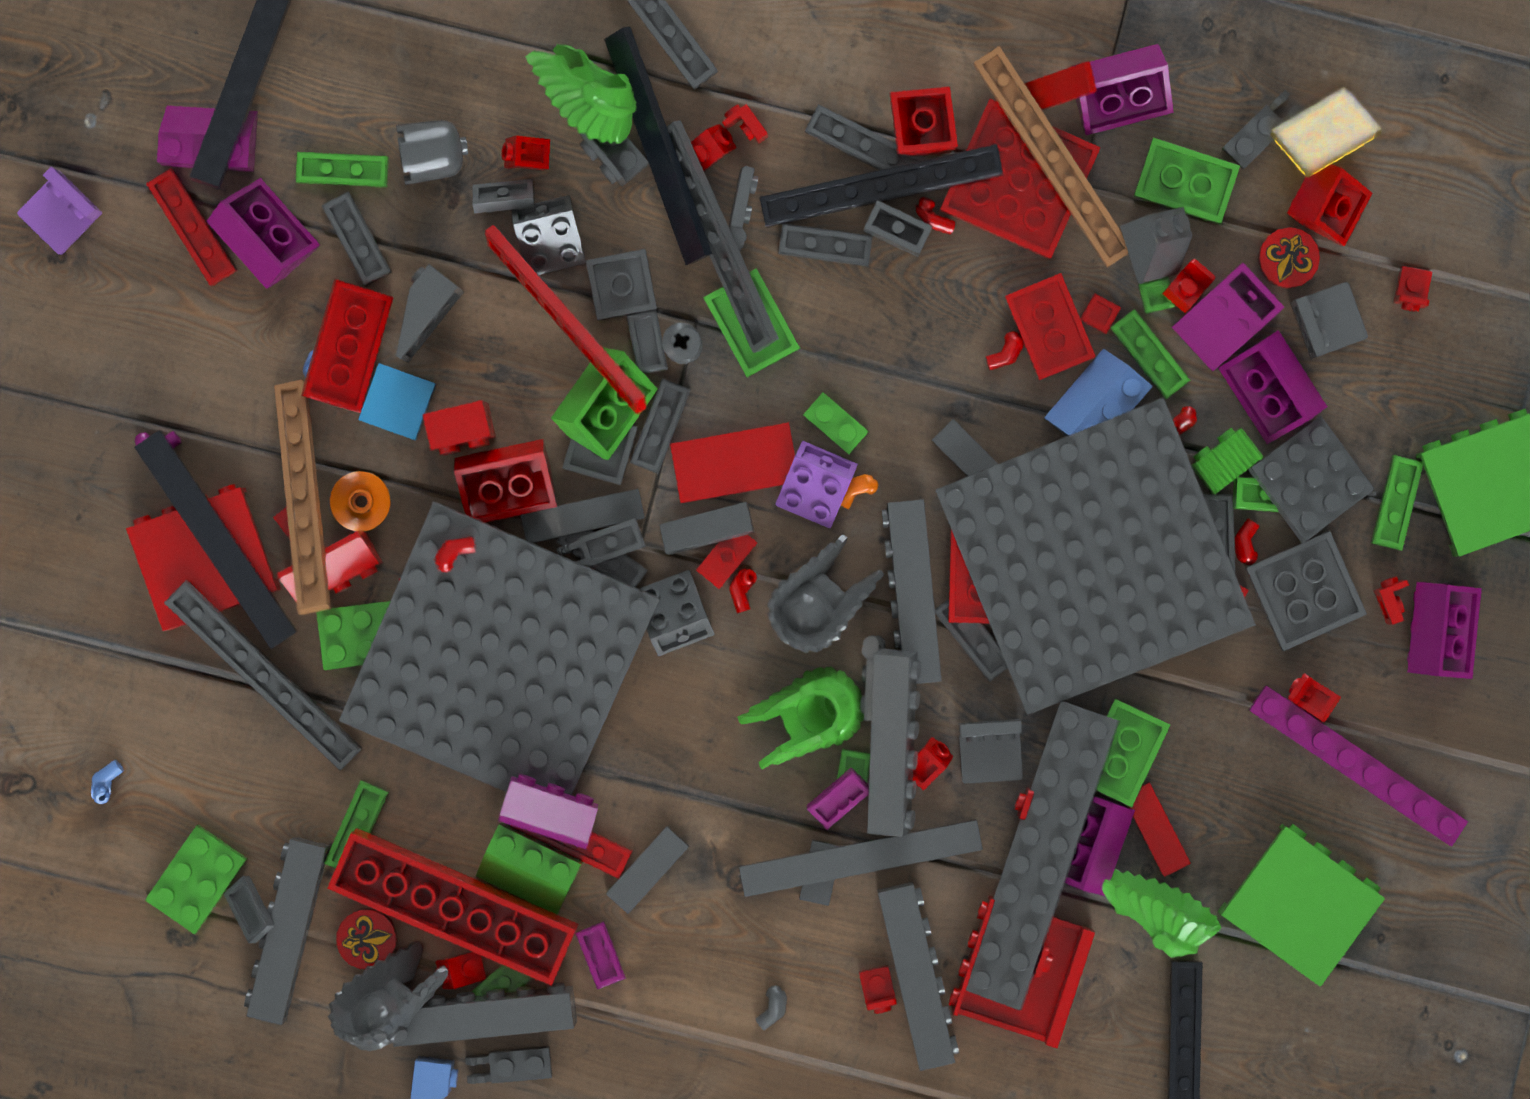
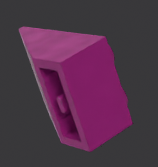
(1227, 317)

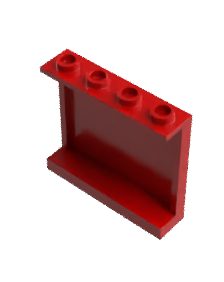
(172, 554)
(1048, 996)

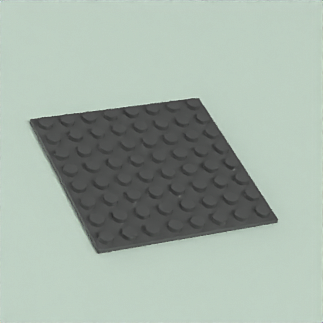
(1095, 556)
(499, 658)

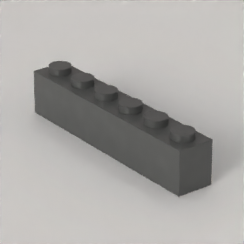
(912, 585)
(893, 742)
(286, 941)
(916, 975)
(493, 1014)

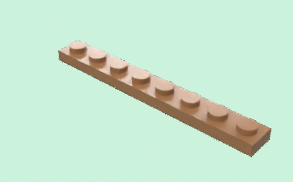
(1052, 156)
(302, 498)

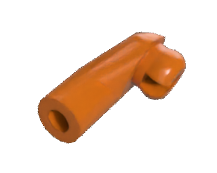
(859, 485)

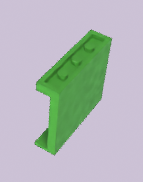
(1482, 482)
(1303, 904)

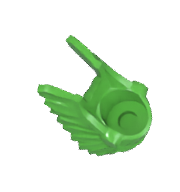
(585, 93)
(815, 713)
(1168, 915)

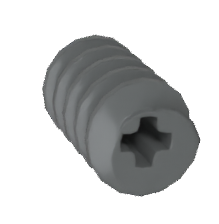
(678, 355)

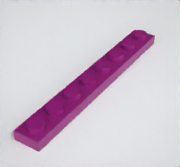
(1358, 766)

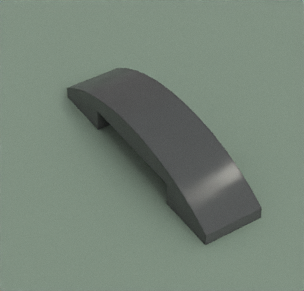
(582, 516)

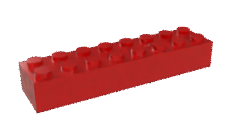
(453, 906)

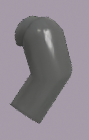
(776, 1007)

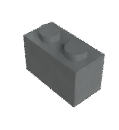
(897, 228)

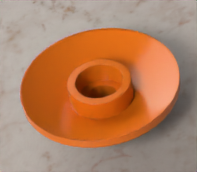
(344, 501)

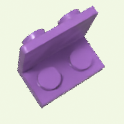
(59, 211)
(816, 484)

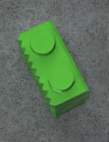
(1226, 460)

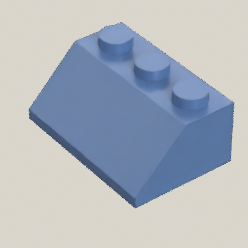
(1098, 394)

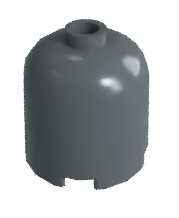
(430, 150)

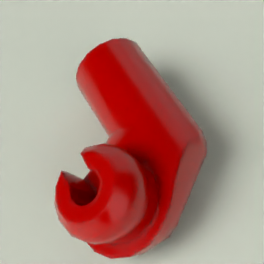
(939, 223)
(1009, 353)
(1185, 420)
(1243, 545)
(451, 549)
(739, 588)

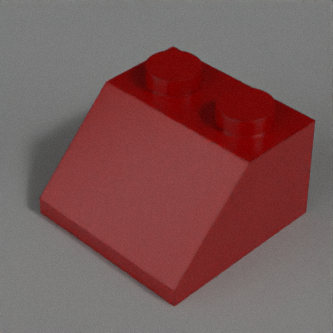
(924, 121)
(1330, 203)

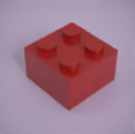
(459, 426)

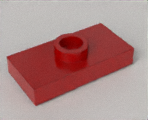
(725, 559)

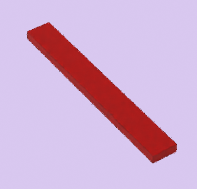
(565, 320)

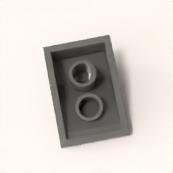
(426, 306)

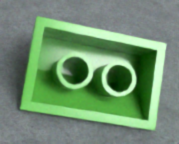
(596, 413)
(528, 868)

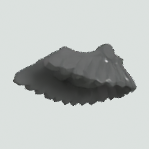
(813, 609)
(376, 1003)

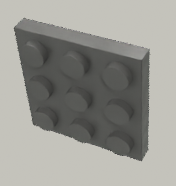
(1311, 479)
(1305, 591)

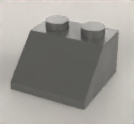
(1157, 243)

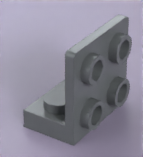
(619, 161)
(549, 235)
(1329, 320)
(678, 615)
(990, 751)

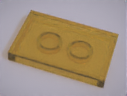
(1326, 132)

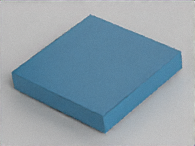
(397, 401)

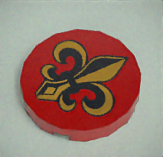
(1289, 257)
(366, 938)

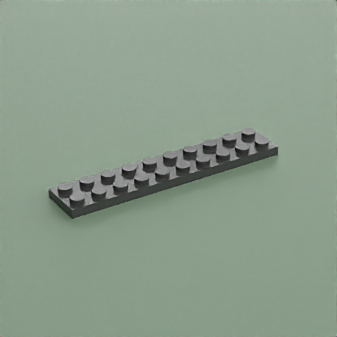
(1042, 854)

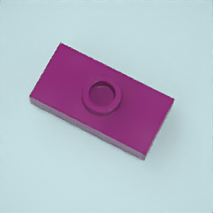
(839, 798)
(600, 955)

